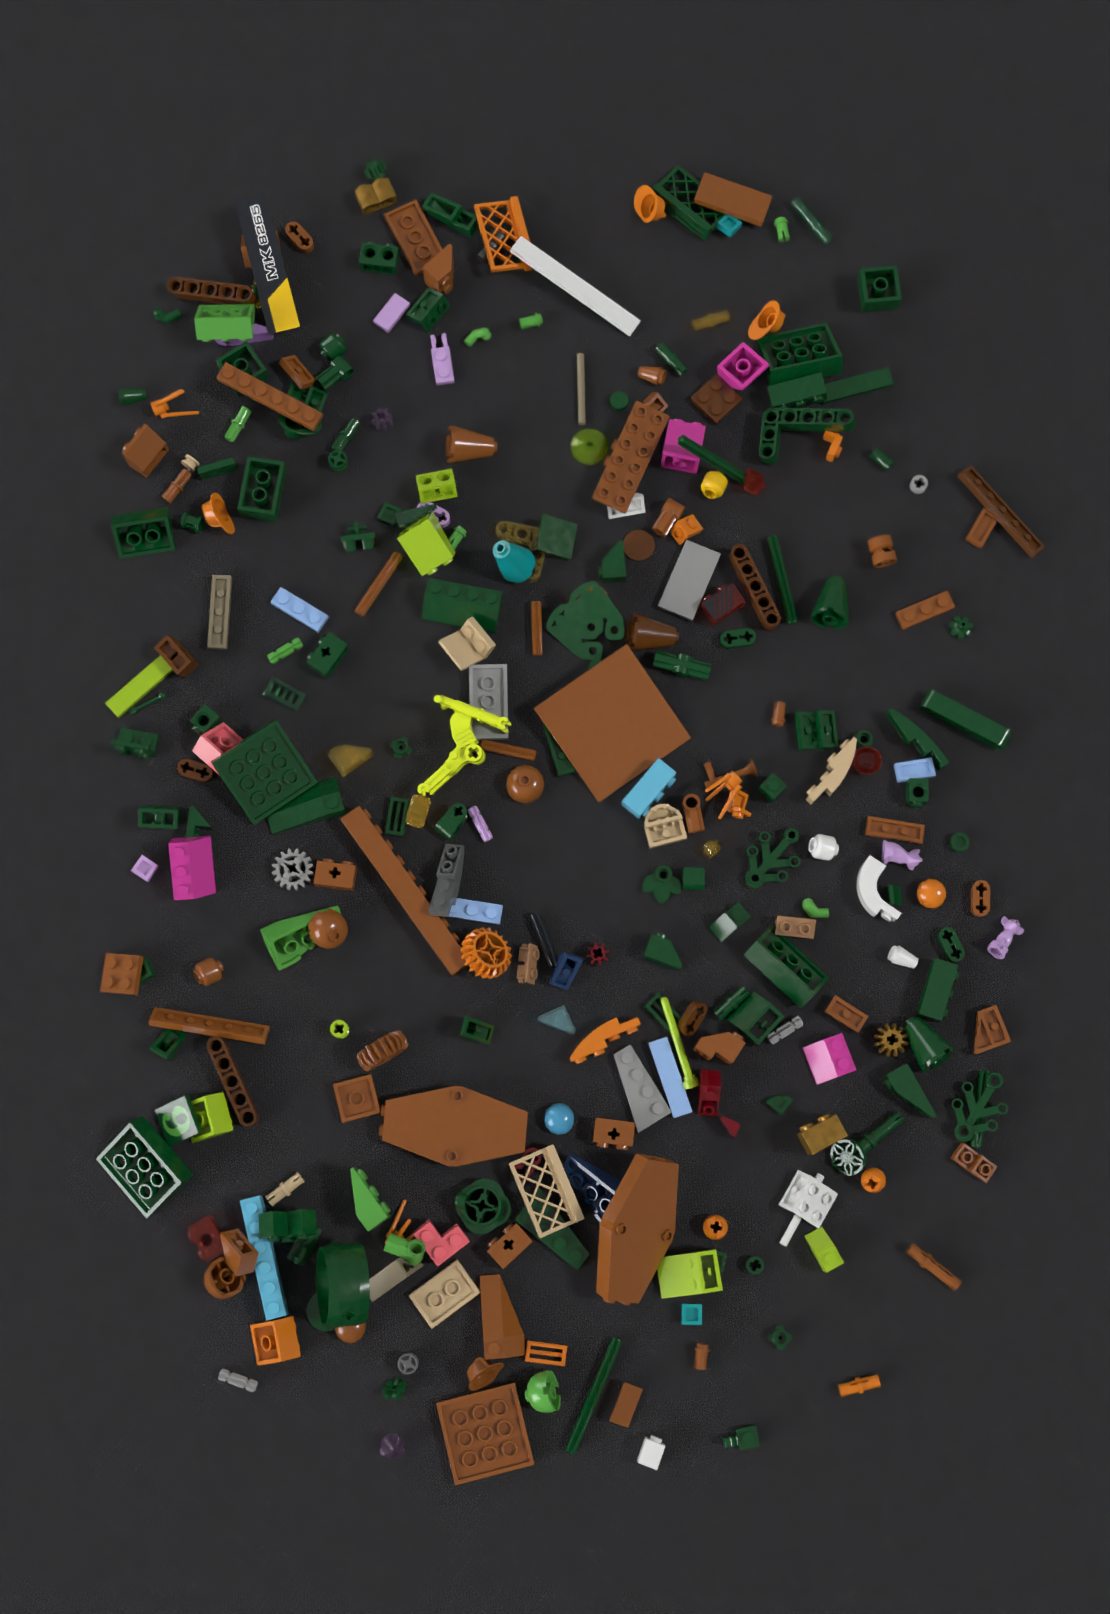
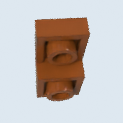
(973, 1162)

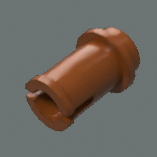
(778, 714)
(701, 1356)

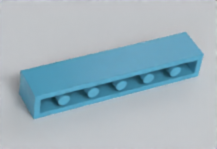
(266, 1264)

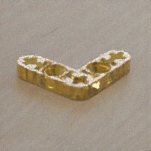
(507, 536)

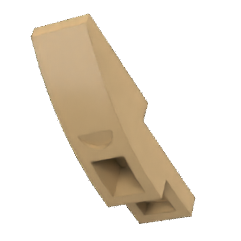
(838, 766)

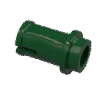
(882, 459)

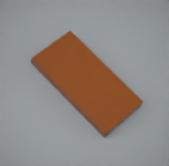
(732, 199)
(413, 235)

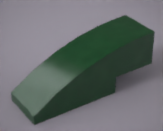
(451, 214)

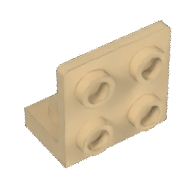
(468, 644)

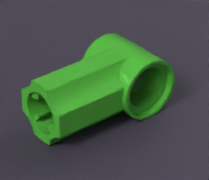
(403, 1248)

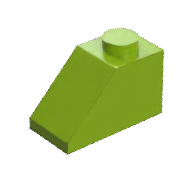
(824, 1249)

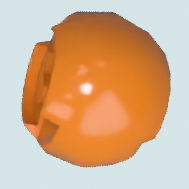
(873, 1180)
(709, 1231)

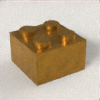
(822, 1134)

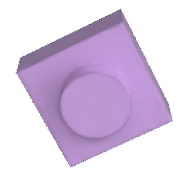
(145, 868)

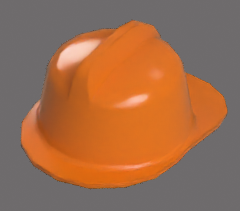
(648, 204)
(767, 321)
(217, 514)

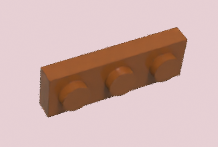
(925, 610)

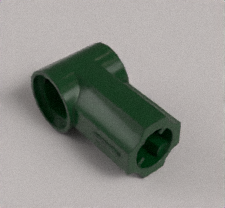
(338, 370)

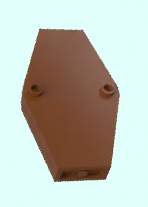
(454, 1126)
(637, 1229)

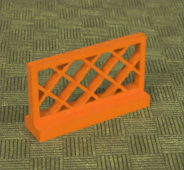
(518, 228)

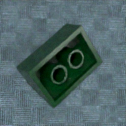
(143, 532)

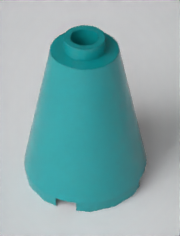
(514, 561)

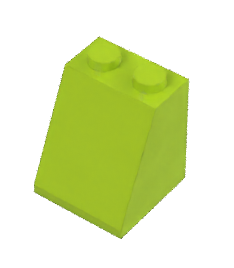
(426, 544)

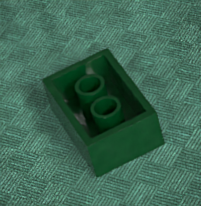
(262, 489)

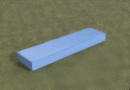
(670, 1077)

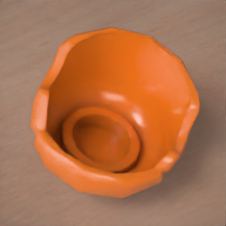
(931, 893)

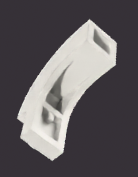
(868, 892)

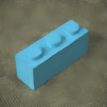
(649, 789)

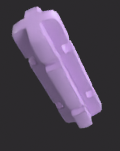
(480, 823)

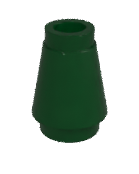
(131, 395)

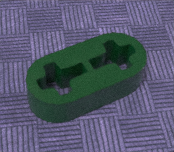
(738, 643)
(955, 942)

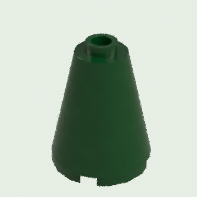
(832, 605)
(927, 1044)

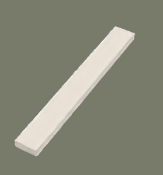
(575, 286)

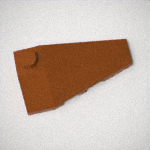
(501, 1327)

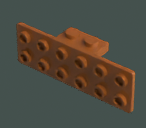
(630, 457)

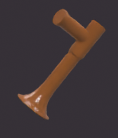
(749, 769)

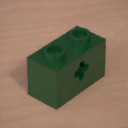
(327, 664)
(159, 816)

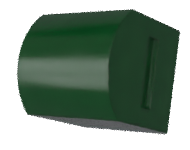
(693, 878)

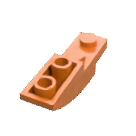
(595, 1041)

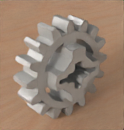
(288, 875)

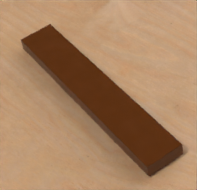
(1001, 511)

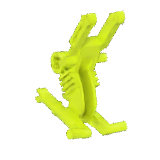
(464, 738)

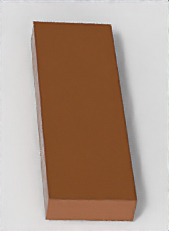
(894, 830)

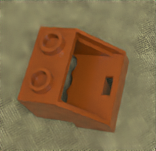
(723, 1046)

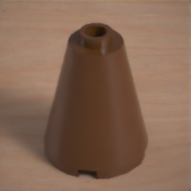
(649, 633)

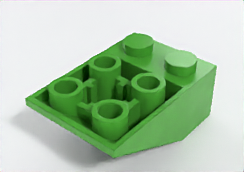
(367, 1205)

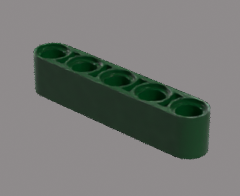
(966, 720)

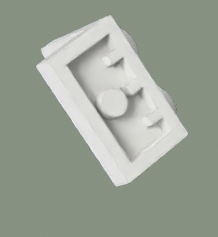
(808, 1198)

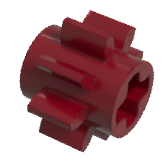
(599, 959)

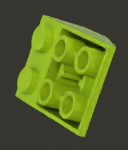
(689, 1274)

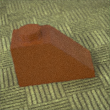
(238, 1252)

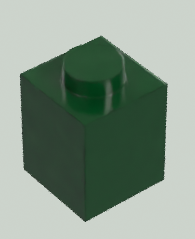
(772, 788)

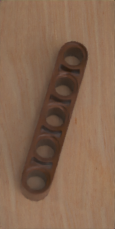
(204, 288)
(754, 579)
(226, 1074)

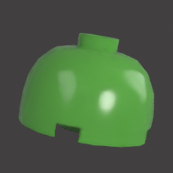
(542, 1392)

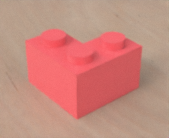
(441, 1246)

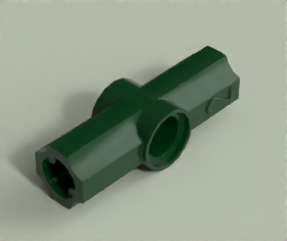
(682, 665)

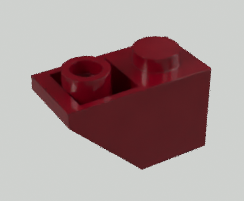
(709, 1092)

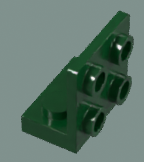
(136, 742)

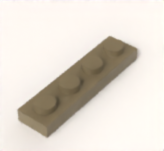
(219, 612)

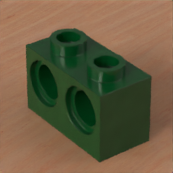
(378, 263)

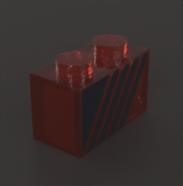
(722, 603)

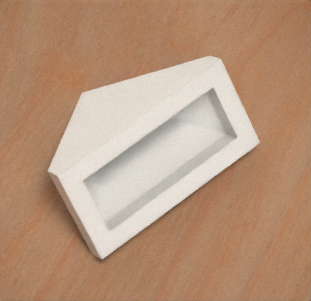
(636, 507)

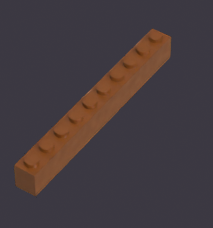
(404, 889)

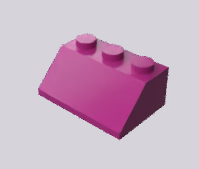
(192, 867)

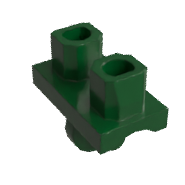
(349, 540)

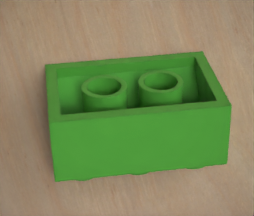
(225, 322)

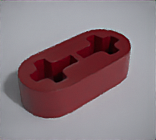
(521, 1165)

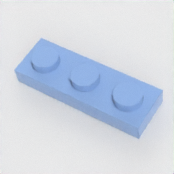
(299, 609)
(476, 911)

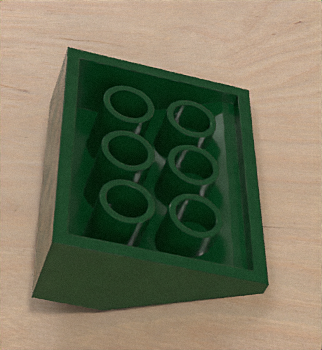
(800, 353)
(144, 1166)

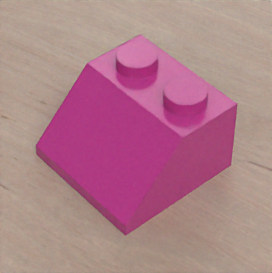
(741, 367)
(829, 1058)

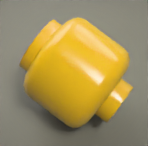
(714, 484)

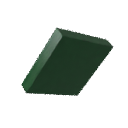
(556, 537)

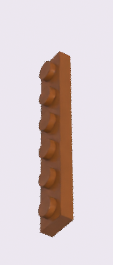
(269, 396)
(209, 1025)

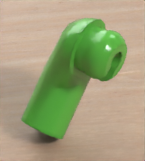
(477, 333)
(812, 910)

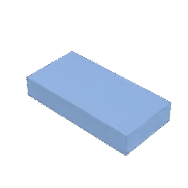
(914, 769)

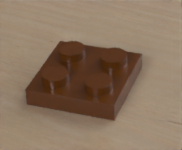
(716, 399)

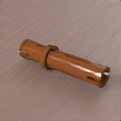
(926, 1260)

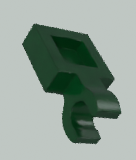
(745, 1438)

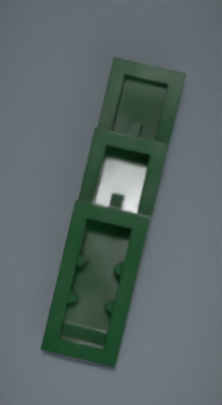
(912, 733)

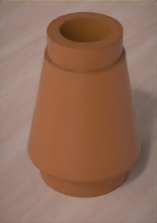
(652, 374)

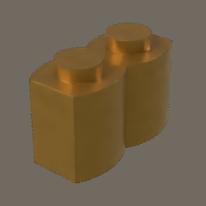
(375, 196)

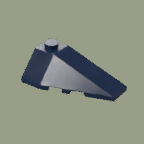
(593, 1183)

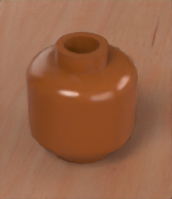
(208, 971)

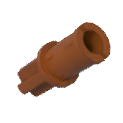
(176, 486)

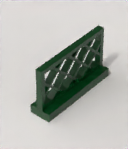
(682, 210)

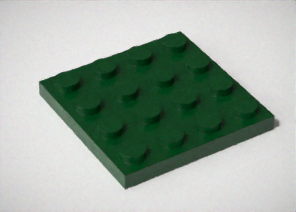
(264, 771)

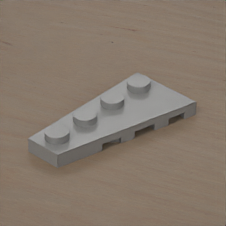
(642, 1094)

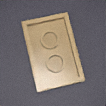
(444, 1294)

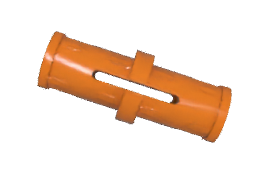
(859, 1385)

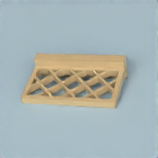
(563, 1189)

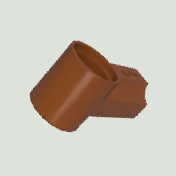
(669, 515)
(693, 815)

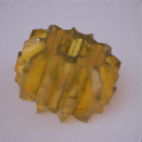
(418, 811)

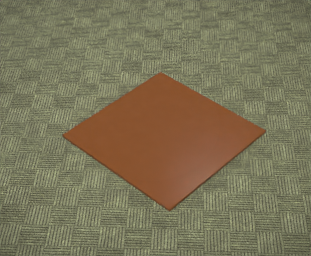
(612, 723)

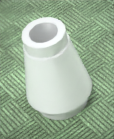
(902, 957)

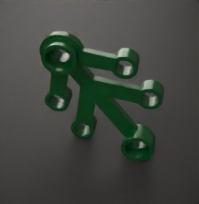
(769, 860)
(977, 1110)

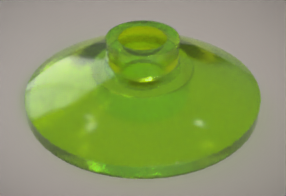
(587, 454)

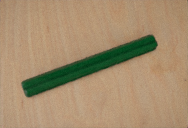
(711, 458)
(782, 579)

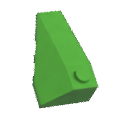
(289, 938)

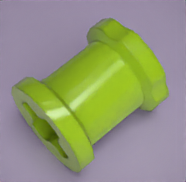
(333, 1029)

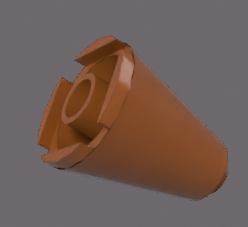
(468, 445)

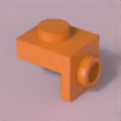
(835, 449)
(685, 529)
(738, 805)

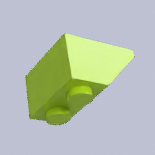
(212, 1116)

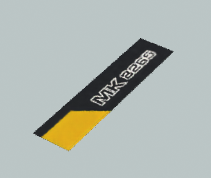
(267, 263)

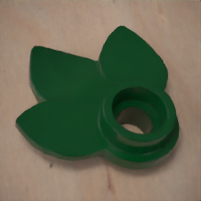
(661, 887)

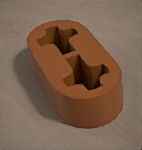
(302, 235)
(985, 898)

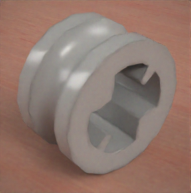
(913, 486)

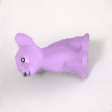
(895, 853)
(999, 947)

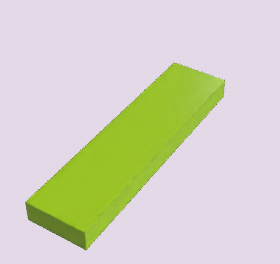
(139, 686)

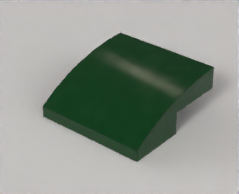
(313, 397)
(816, 730)

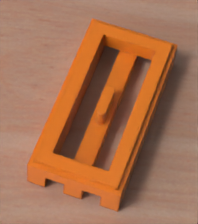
(548, 1353)

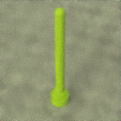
(689, 1079)

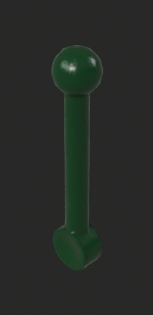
(133, 710)

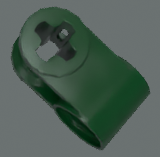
(449, 823)

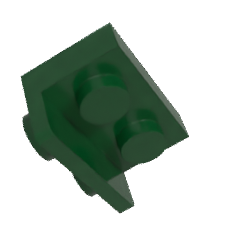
(428, 309)

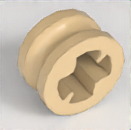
(190, 463)

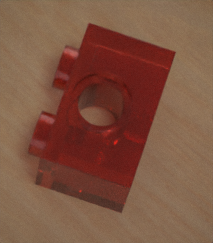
(199, 1230)

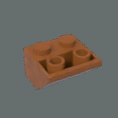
(144, 450)

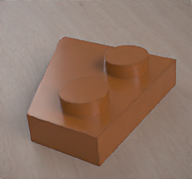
(989, 1030)

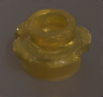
(711, 848)

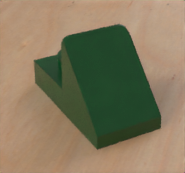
(196, 822)
(729, 922)

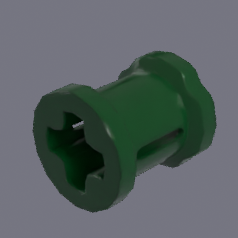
(192, 522)

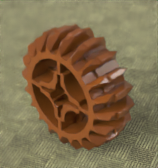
(382, 1050)

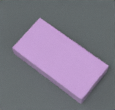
(391, 312)

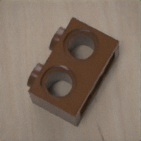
(176, 656)

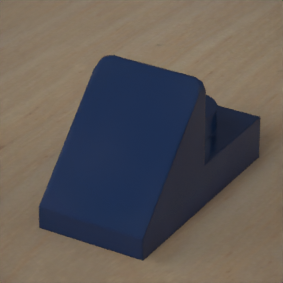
(566, 970)

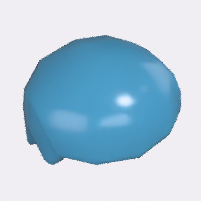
(559, 1118)

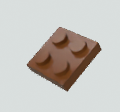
(121, 974)
(357, 1098)

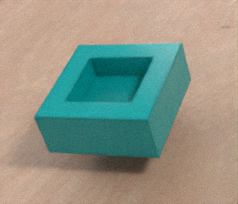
(729, 225)
(691, 1314)

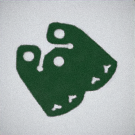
(578, 614)

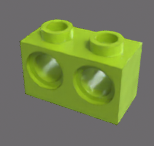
(436, 486)

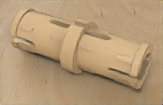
(285, 1189)

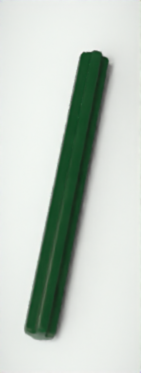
(593, 1396)

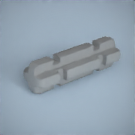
(785, 1030)
(237, 1380)

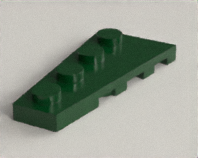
(561, 1241)

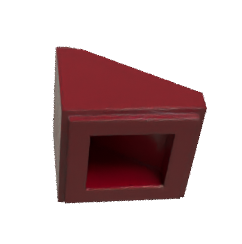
(731, 1125)

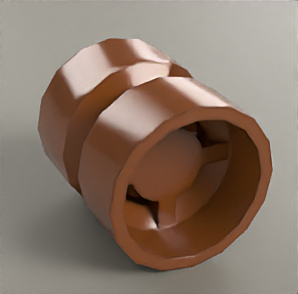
(882, 552)

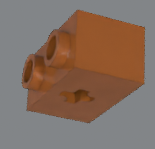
(344, 881)
(624, 1128)
(497, 1250)

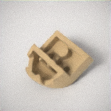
(664, 826)

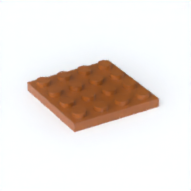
(485, 1433)

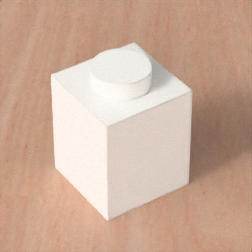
(651, 1452)

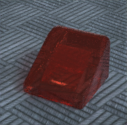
(753, 482)

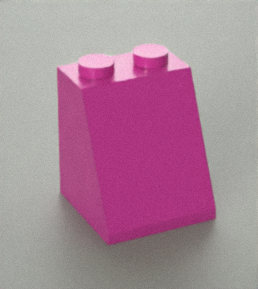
(675, 456)

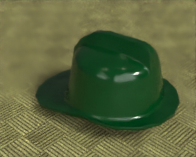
(295, 430)

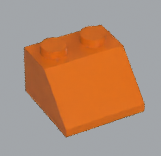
(275, 1340)

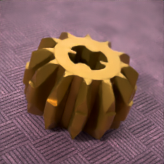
(887, 1032)

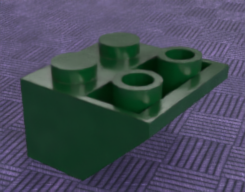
(755, 1018)

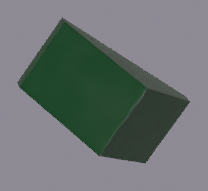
(477, 1030)
(168, 1043)

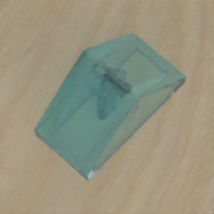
(558, 1019)

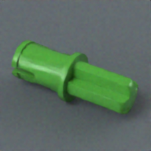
(237, 424)

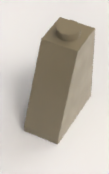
(390, 1277)

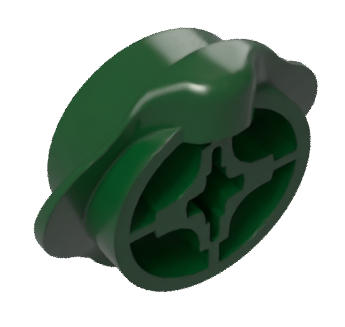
(463, 1200)

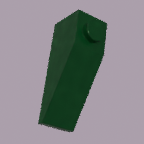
(905, 1086)

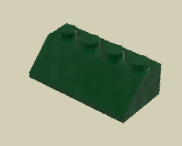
(456, 602)
(786, 967)

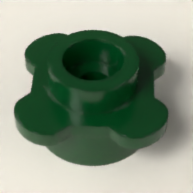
(400, 742)
(786, 1337)

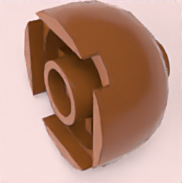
(525, 784)
(328, 929)
(221, 1280)

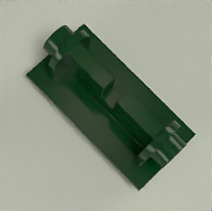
(302, 1249)

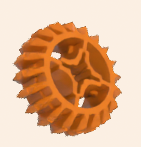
(483, 959)

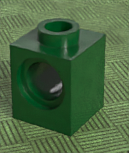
(205, 712)
(920, 784)

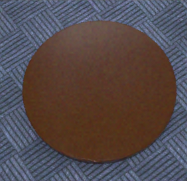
(638, 545)

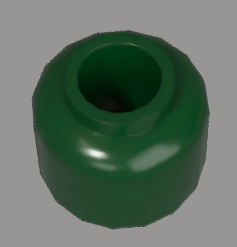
(333, 346)

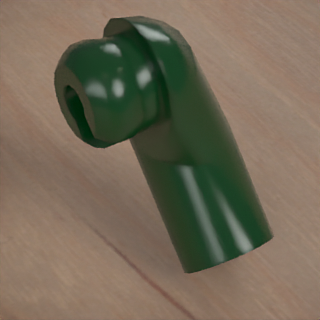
(166, 317)

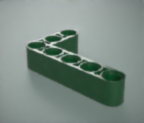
(799, 424)

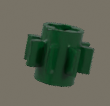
(375, 169)

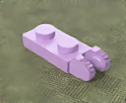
(442, 361)

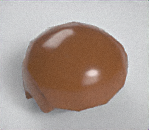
(350, 1334)

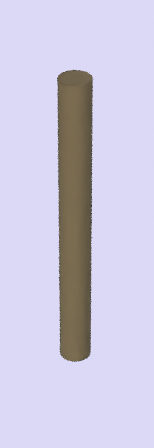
(581, 389)

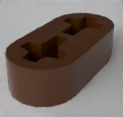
(197, 767)
(692, 1018)

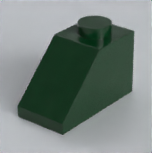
(613, 565)
(662, 951)

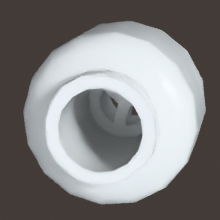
(823, 847)

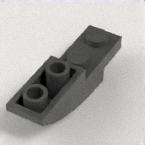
(448, 881)

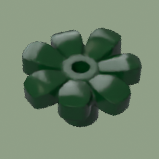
(961, 627)
(394, 1389)

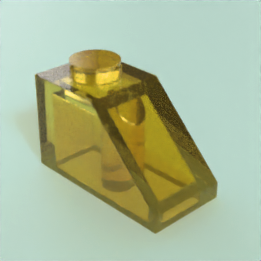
(349, 757)

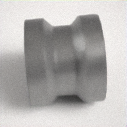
(407, 1366)

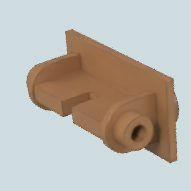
(795, 927)
(529, 954)

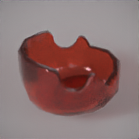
(867, 760)

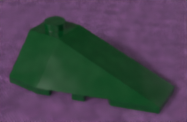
(312, 806)

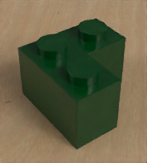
(287, 1225)

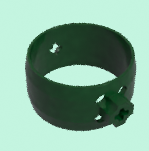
(342, 1284)

